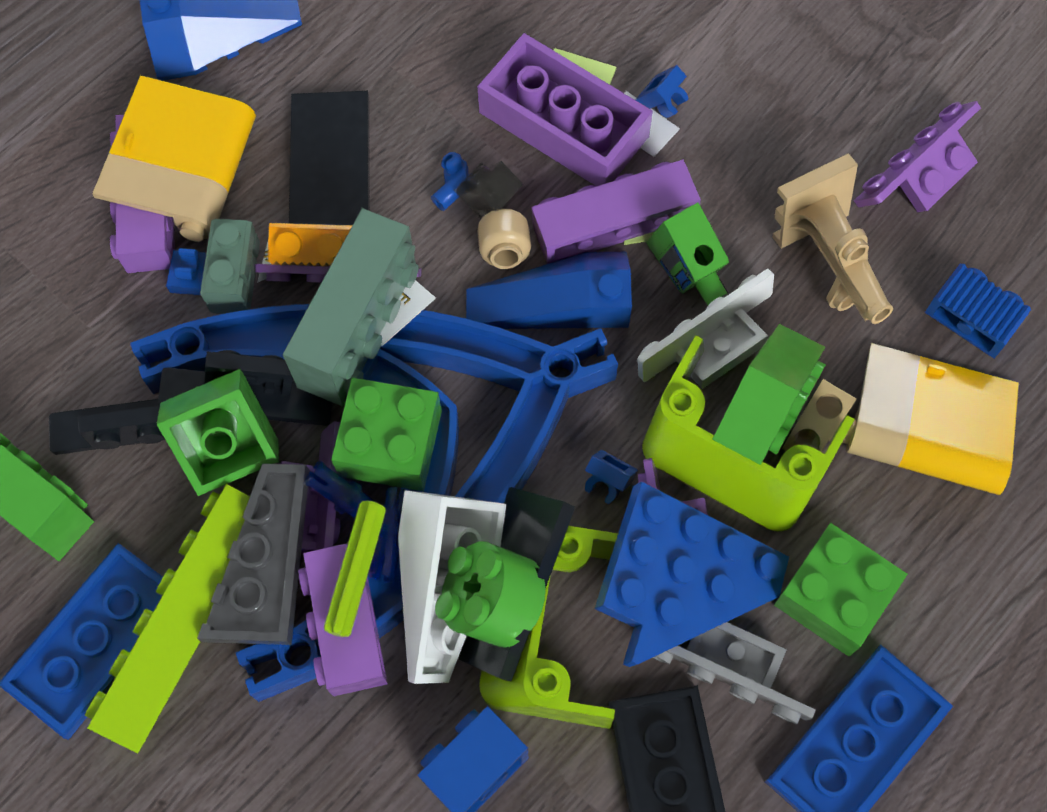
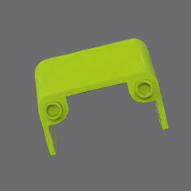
(689, 454)
(543, 685)

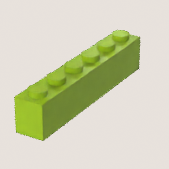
(170, 632)

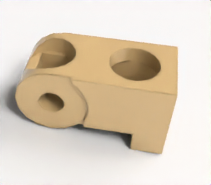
(821, 417)

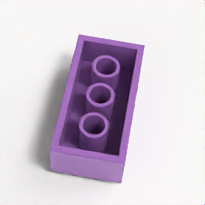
(564, 111)

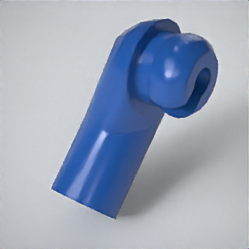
(454, 173)

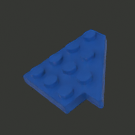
(682, 573)

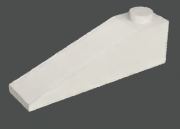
(426, 537)

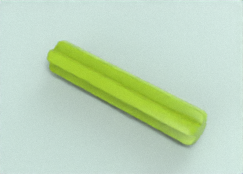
(354, 569)

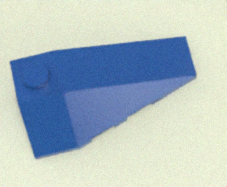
(196, 32)
(567, 293)

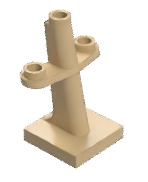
(819, 208)

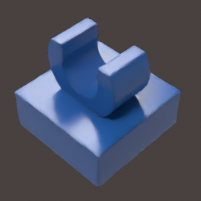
(662, 90)
(186, 271)
(611, 471)

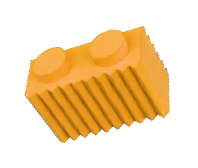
(305, 243)

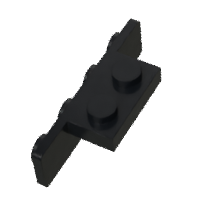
(268, 379)
(104, 427)

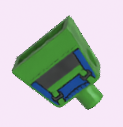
(690, 253)

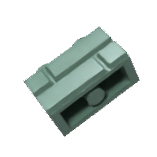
(230, 266)

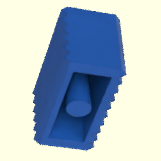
(978, 310)

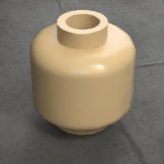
(504, 238)

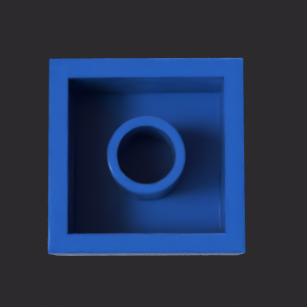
(473, 762)

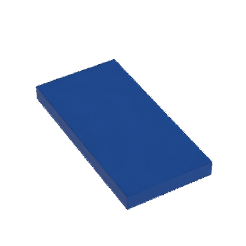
(81, 643)
(860, 739)

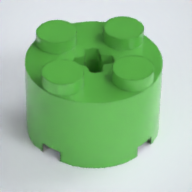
(490, 594)

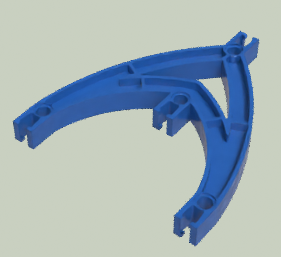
(426, 340)

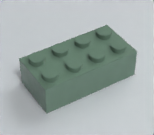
(352, 307)

